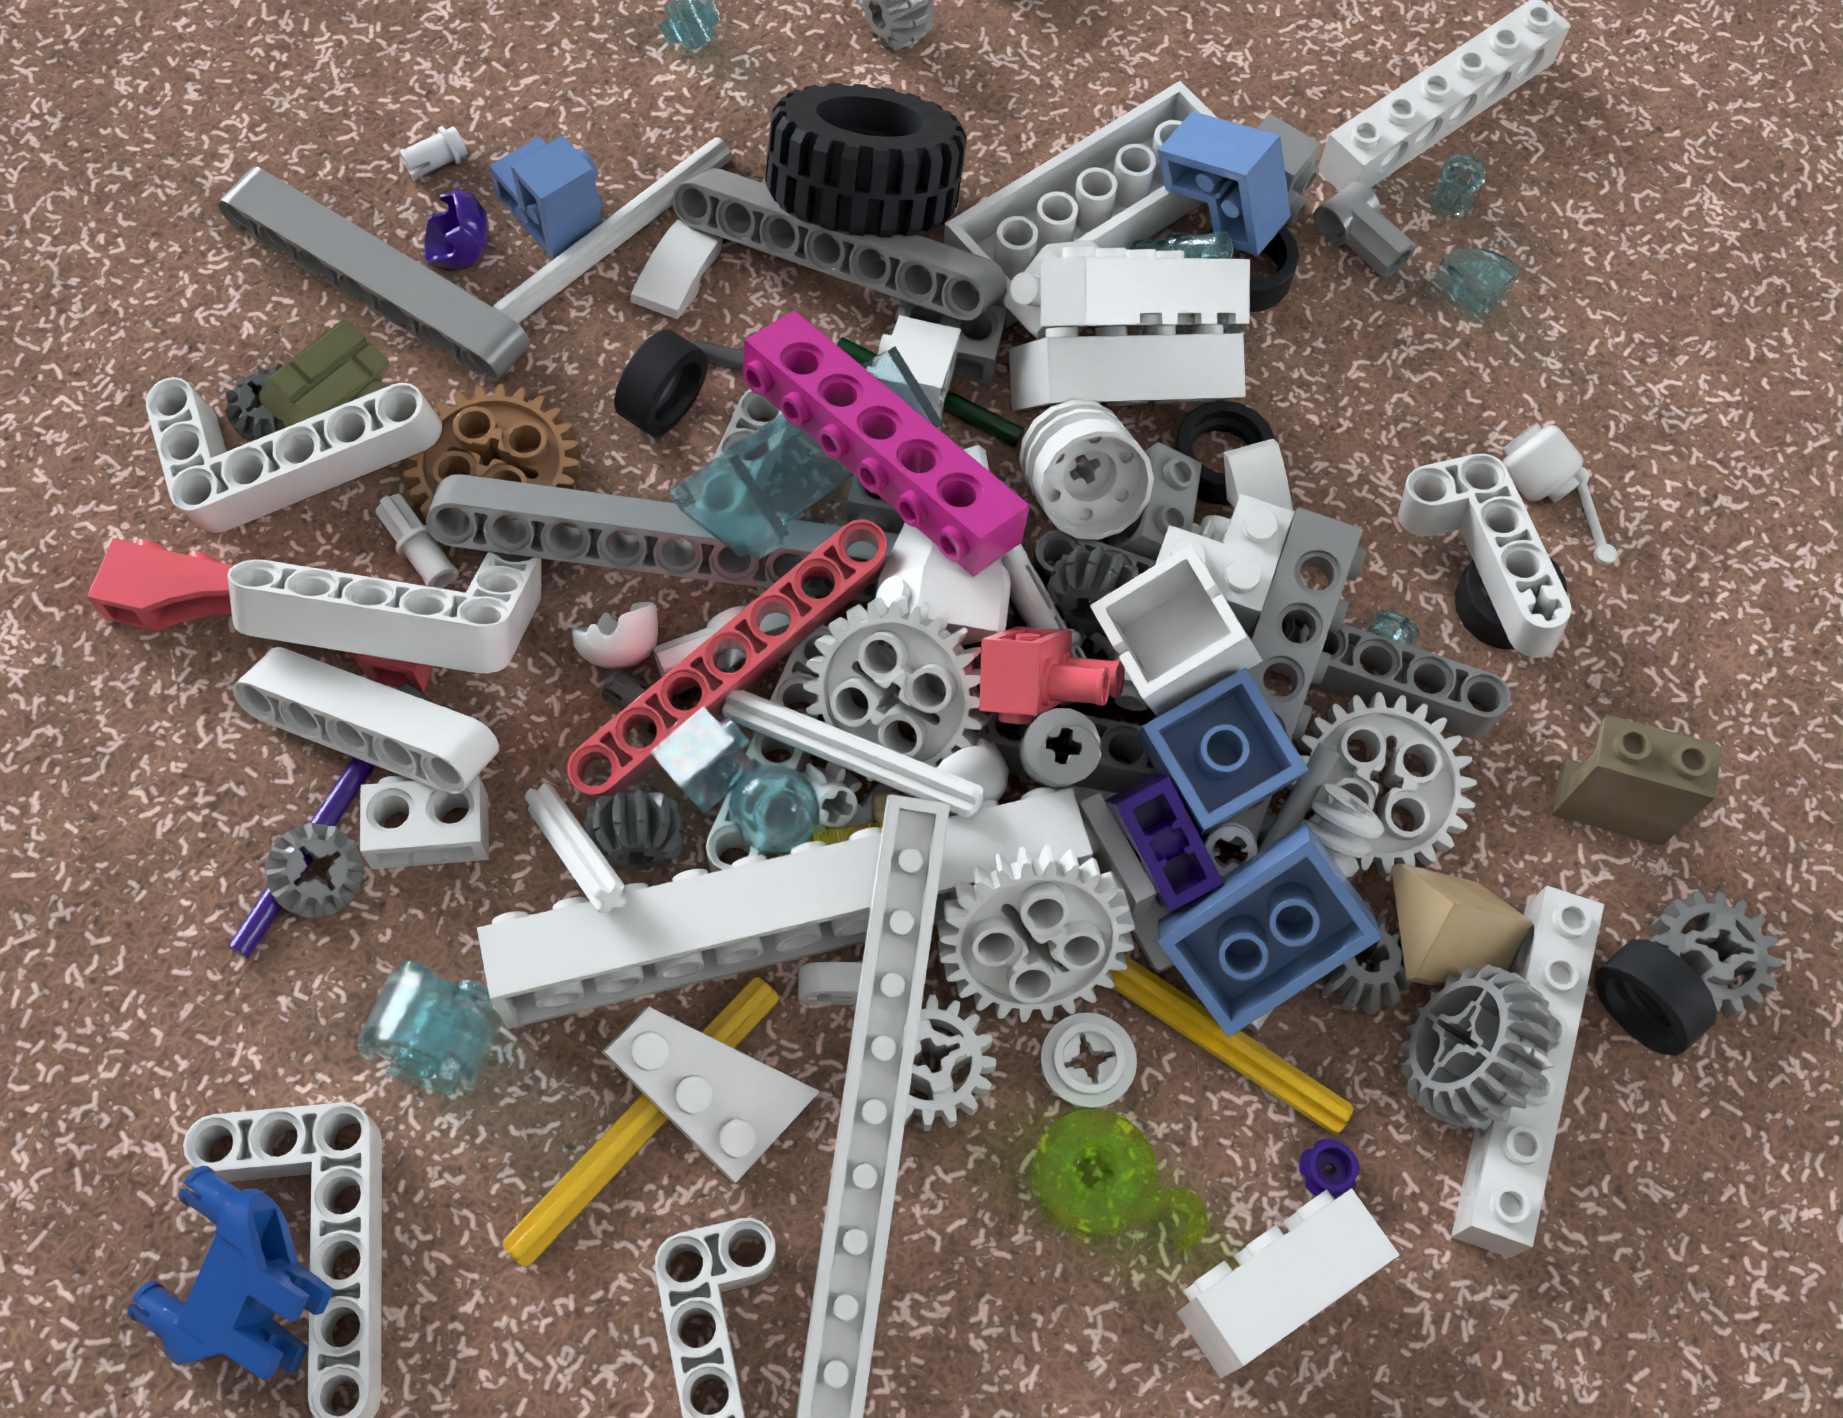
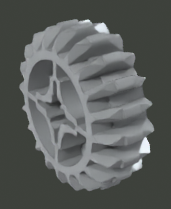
(1470, 1082)

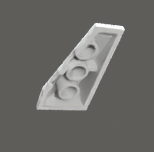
(924, 574)

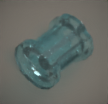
(1459, 194)

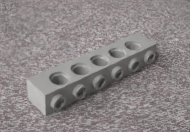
(1333, 549)

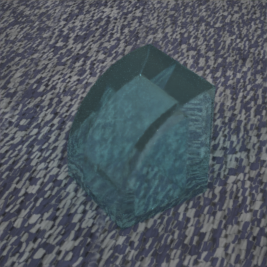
(1475, 280)

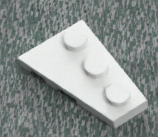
(708, 1090)

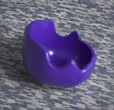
(458, 234)

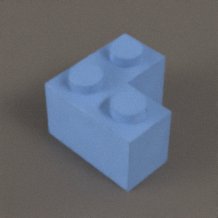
(1232, 171)
(550, 192)

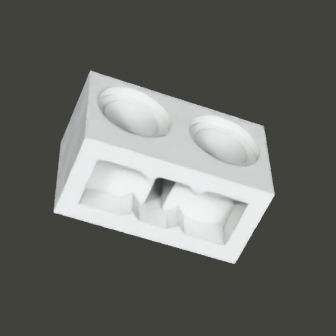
(423, 836)

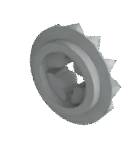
(312, 898)

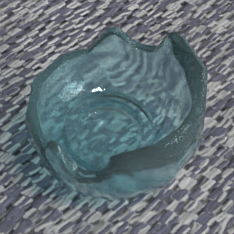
(774, 808)

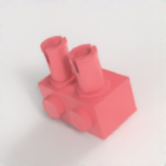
(1034, 670)

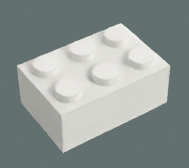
(1284, 1279)

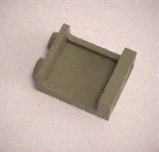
(1639, 781)

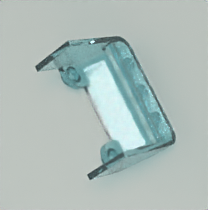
(778, 473)

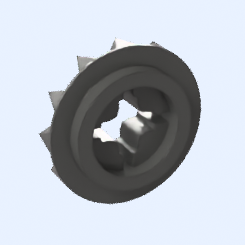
(244, 410)

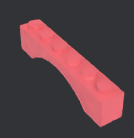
(160, 588)

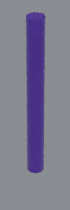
(328, 814)

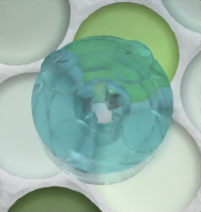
(431, 1029)

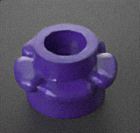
(1334, 1154)

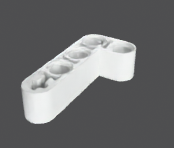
(1483, 503)
(704, 1297)

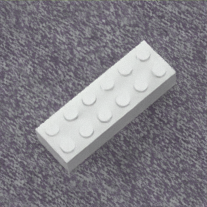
(1094, 191)

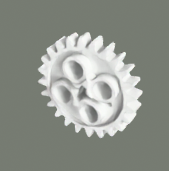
(921, 649)
(1429, 799)
(1080, 918)

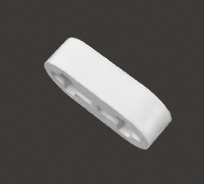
(829, 983)

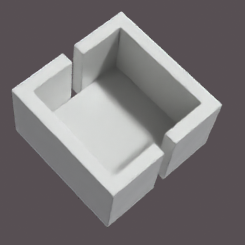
(1176, 629)

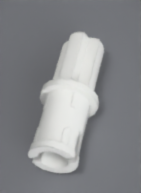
(416, 542)

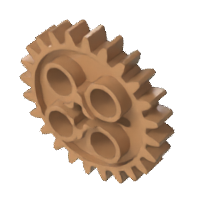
(510, 427)

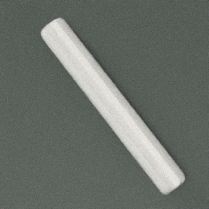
(576, 849)

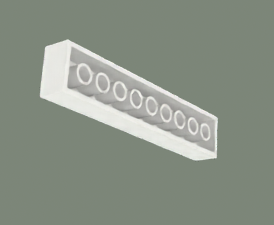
(740, 915)

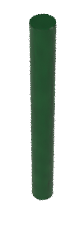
(954, 403)

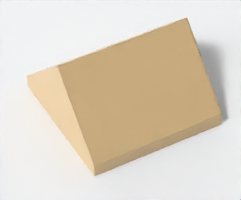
(1452, 925)

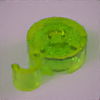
(1132, 1185)

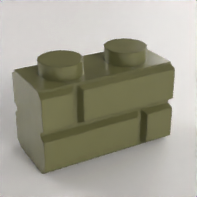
(325, 375)

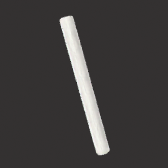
(609, 234)

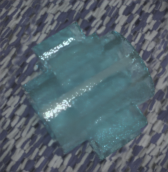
(690, 23)

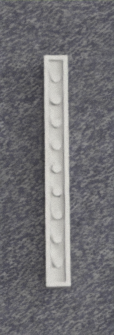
(873, 1110)

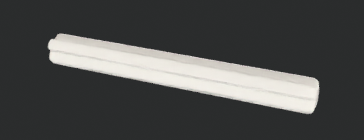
(853, 752)

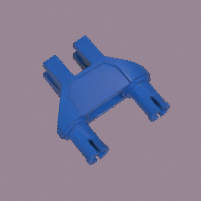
(239, 1287)

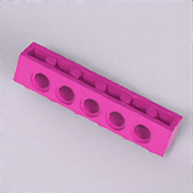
(885, 443)

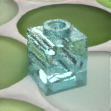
(705, 757)

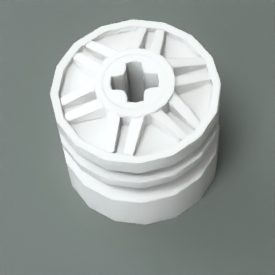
(1100, 491)

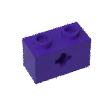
(1165, 841)

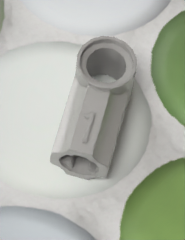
(1356, 220)

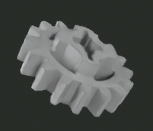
(1730, 939)

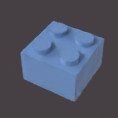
(1222, 751)

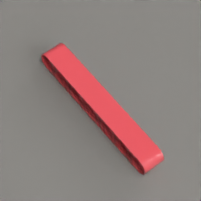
(739, 633)

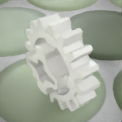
(956, 1052)

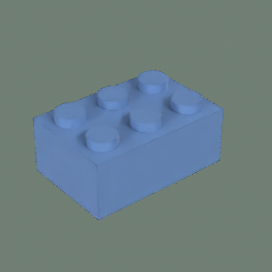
(1268, 930)

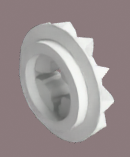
(1102, 1038)

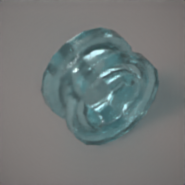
(1394, 627)

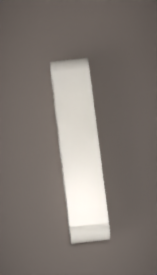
(366, 720)

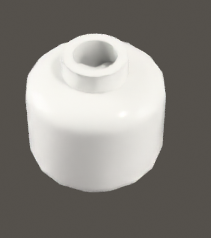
(1543, 463)

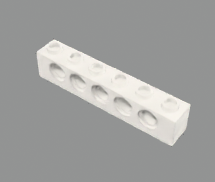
(1444, 96)
(1513, 1158)

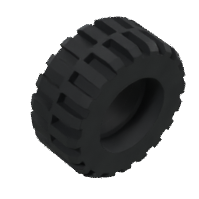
(865, 159)

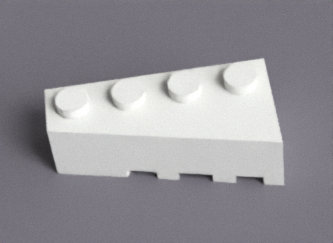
(1142, 288)
(1128, 368)

